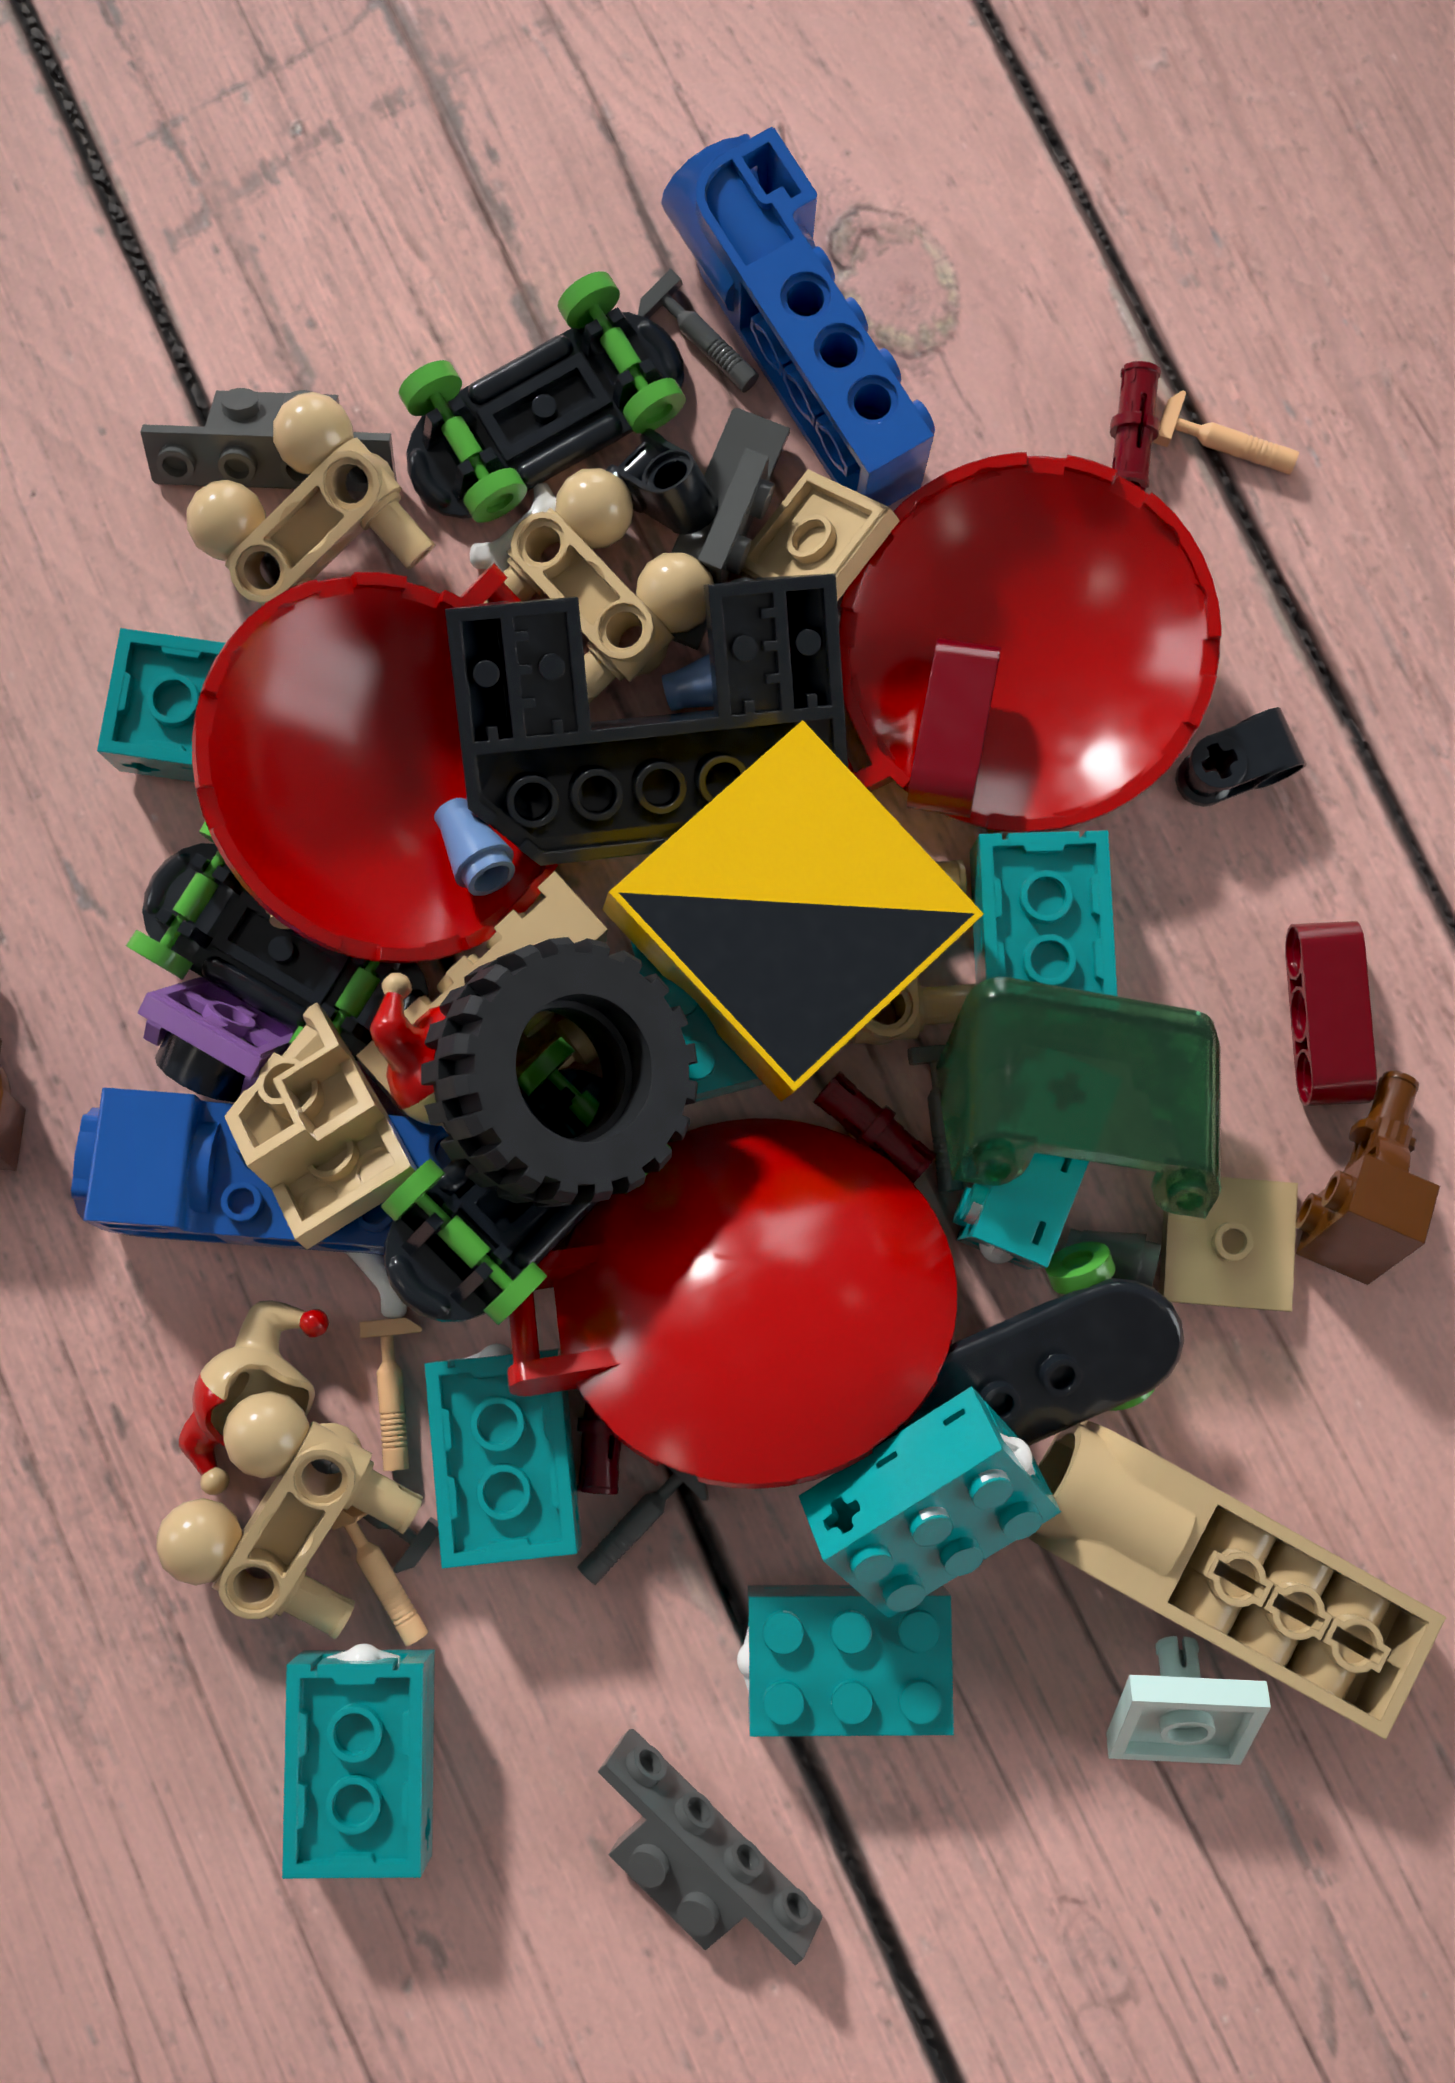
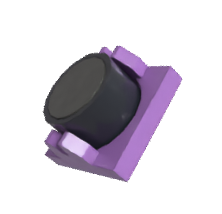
(210, 1038)

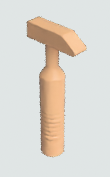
(1225, 439)
(391, 1390)
(382, 1579)

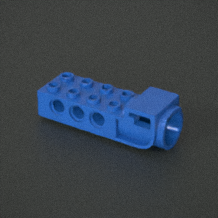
(752, 232)
(175, 1173)

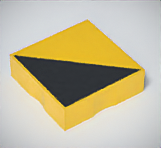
(791, 910)

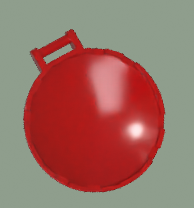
(1097, 625)
(331, 752)
(750, 1306)

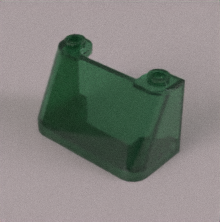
(1086, 1083)

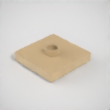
(820, 532)
(1238, 1252)

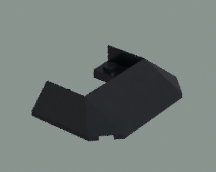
(629, 784)

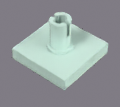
(1186, 1715)

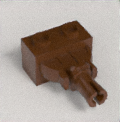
(1375, 1207)

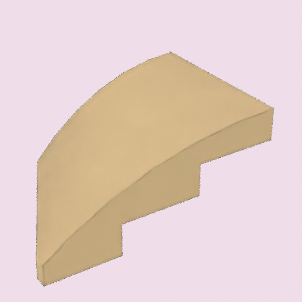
(319, 1134)

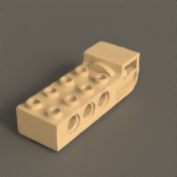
(1234, 1576)

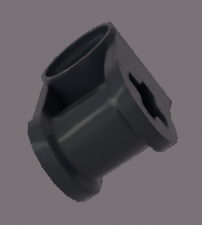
(667, 485)
(1246, 757)

